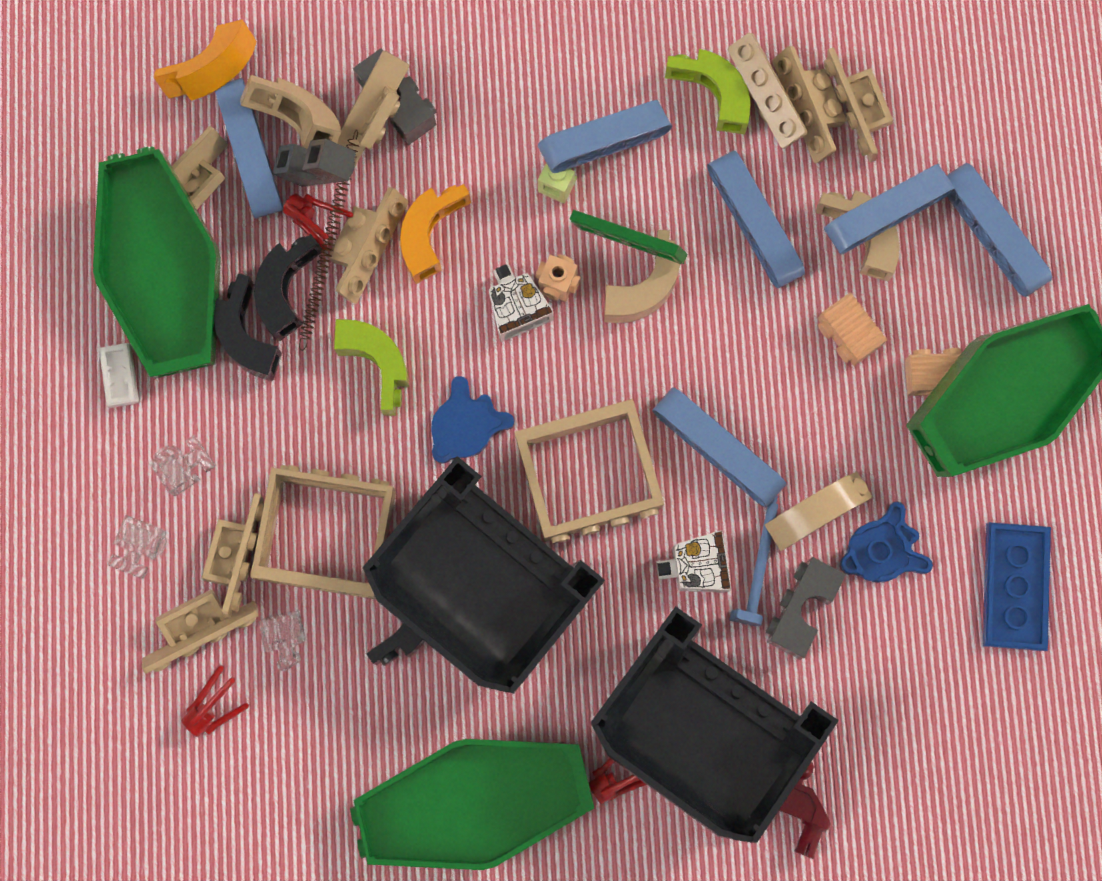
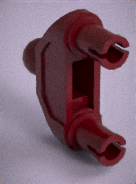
(806, 806)

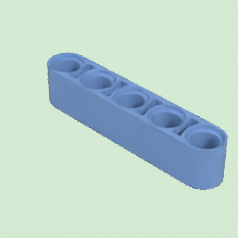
(604, 136)
(249, 150)
(889, 209)
(756, 219)
(997, 231)
(719, 447)

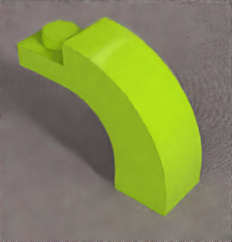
(722, 80)
(370, 342)

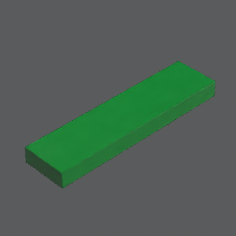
(628, 237)

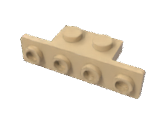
(767, 90)
(813, 100)
(863, 100)
(374, 104)
(194, 166)
(364, 242)
(229, 555)
(194, 625)

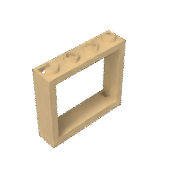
(578, 423)
(318, 479)

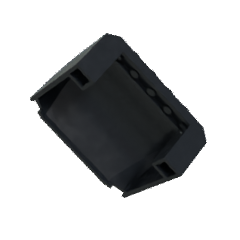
(477, 582)
(708, 734)

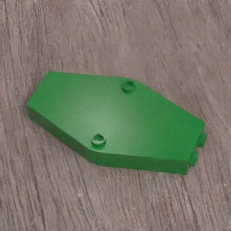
(156, 263)
(1010, 391)
(472, 804)

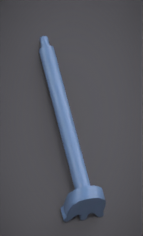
(750, 616)

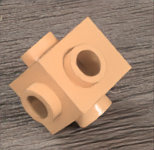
(558, 287)

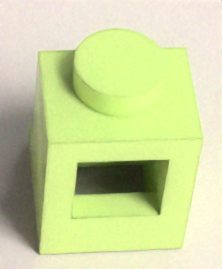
(556, 184)

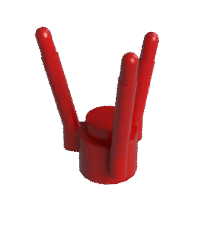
(301, 212)
(200, 716)
(607, 786)

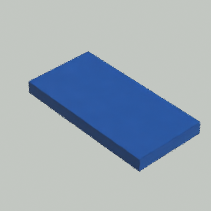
(1016, 586)

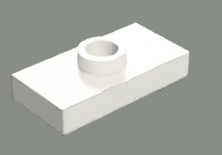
(118, 375)

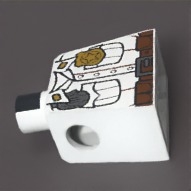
(517, 304)
(698, 565)

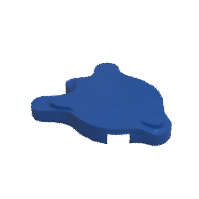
(465, 425)
(884, 550)

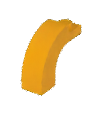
(213, 67)
(418, 226)

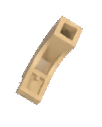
(294, 105)
(881, 251)
(640, 300)
(818, 510)

